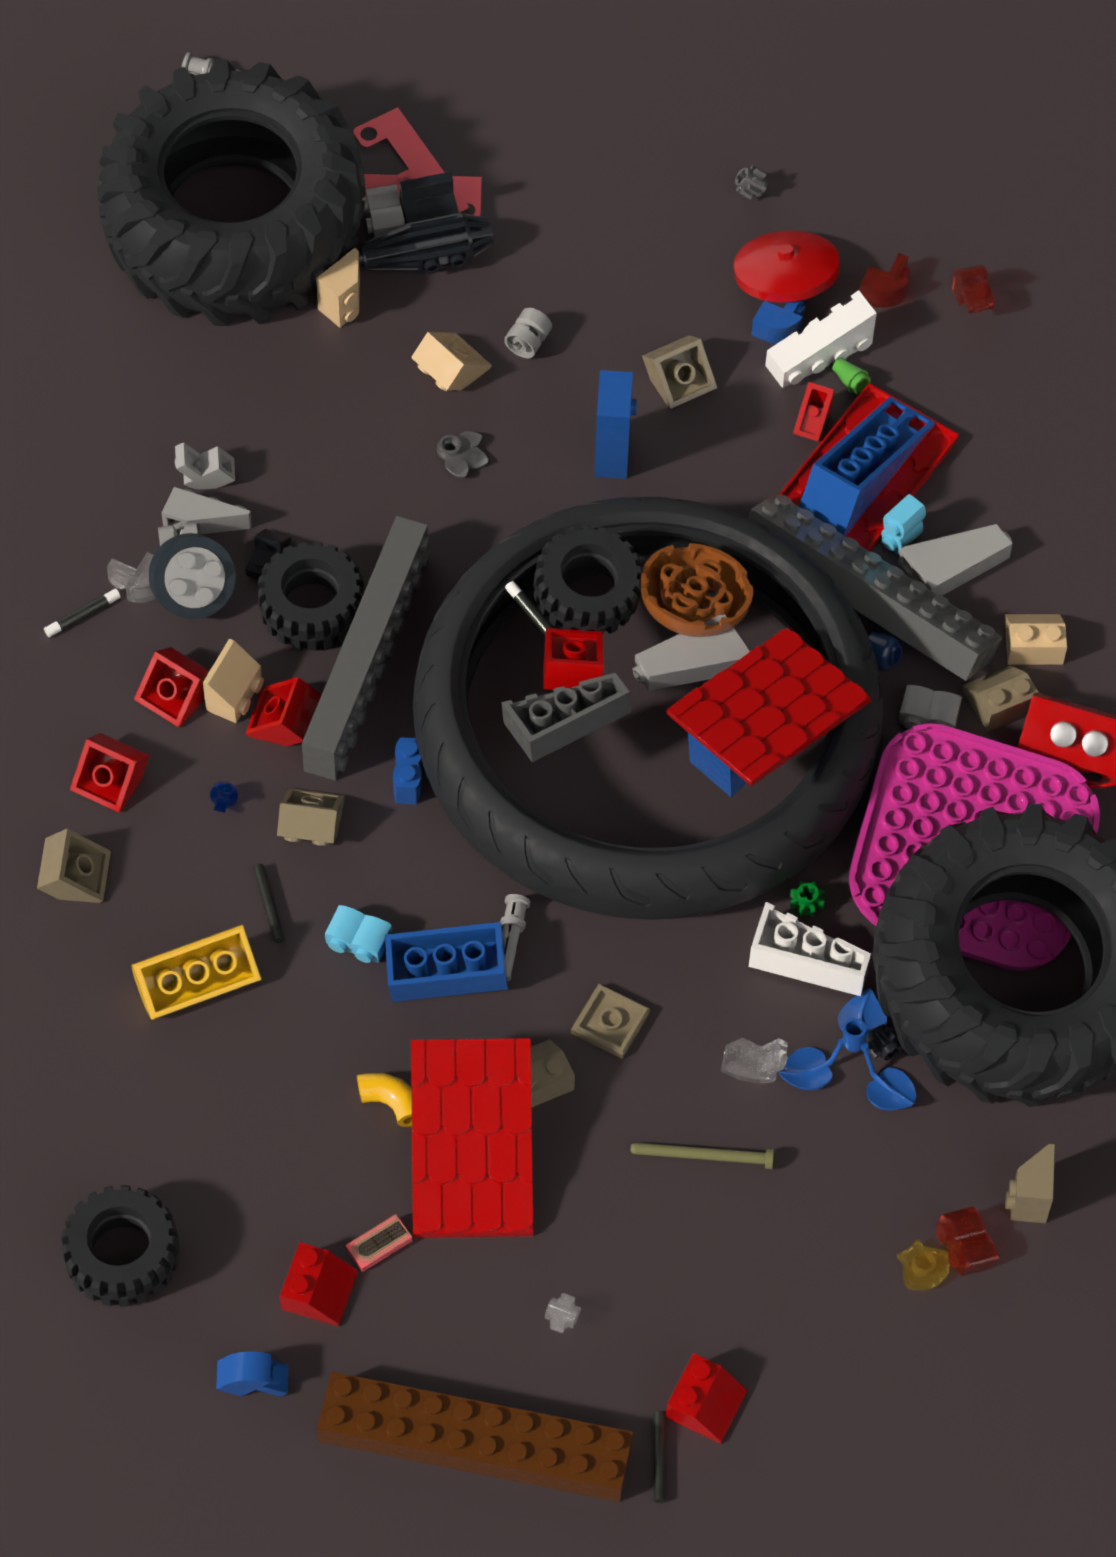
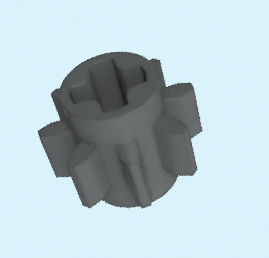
(751, 182)

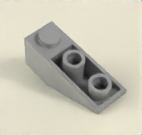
(208, 513)

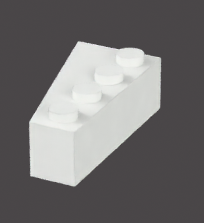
(823, 342)
(806, 953)

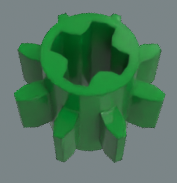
(807, 899)

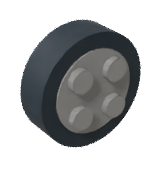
(192, 576)

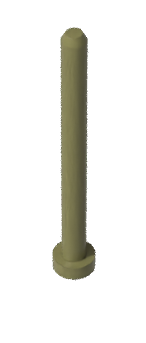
(704, 1153)

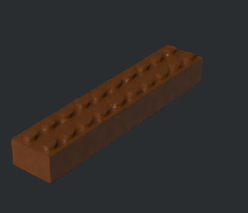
(475, 1436)

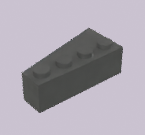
(567, 714)

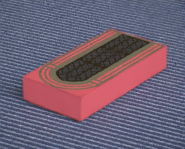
(378, 1243)

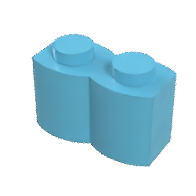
(903, 524)
(357, 934)

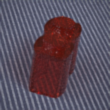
(966, 1241)

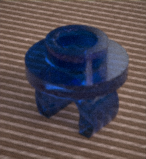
(223, 796)

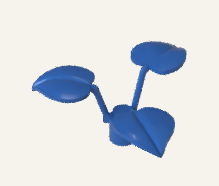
(810, 1070)

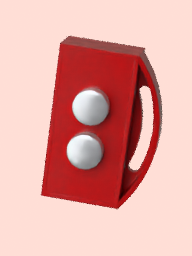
(1073, 736)

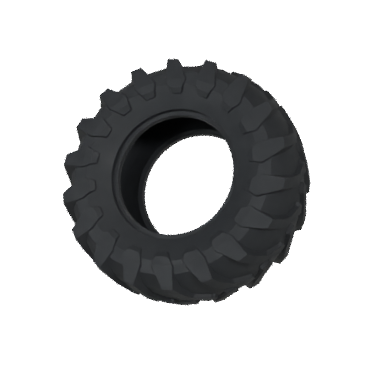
(220, 121)
(937, 1001)

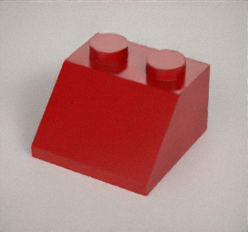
(571, 657)
(172, 686)
(284, 712)
(108, 771)
(317, 1285)
(705, 1399)

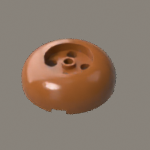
(678, 584)

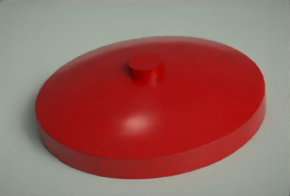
(786, 266)

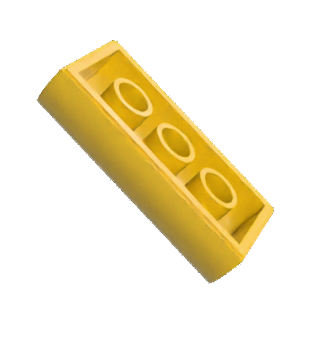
(195, 972)

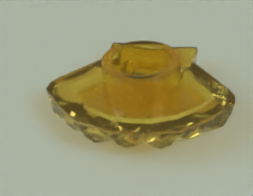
(923, 1266)

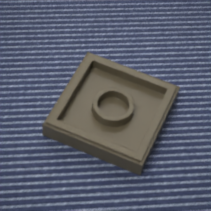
(610, 1021)

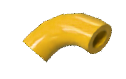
(390, 1091)

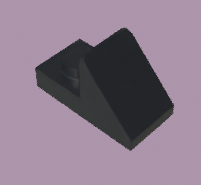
(266, 545)

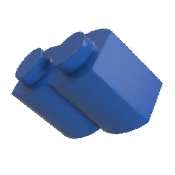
(407, 772)

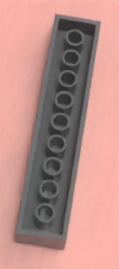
(884, 591)
(366, 648)

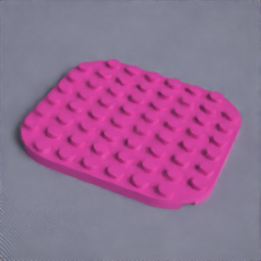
(947, 778)

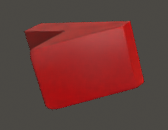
(814, 411)

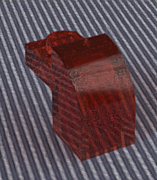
(886, 288)
(973, 289)

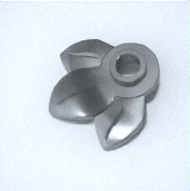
(465, 453)

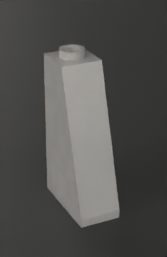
(955, 558)
(688, 658)

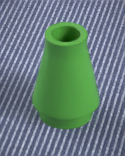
(851, 375)

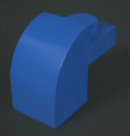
(778, 323)
(251, 1371)

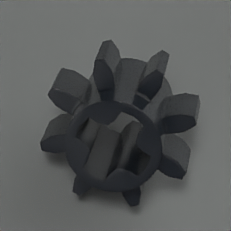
(884, 1042)

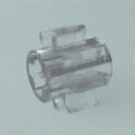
(562, 1313)

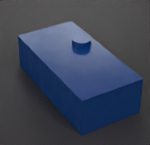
(613, 423)
(446, 962)

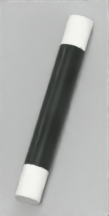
(528, 606)
(82, 612)

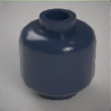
(886, 650)

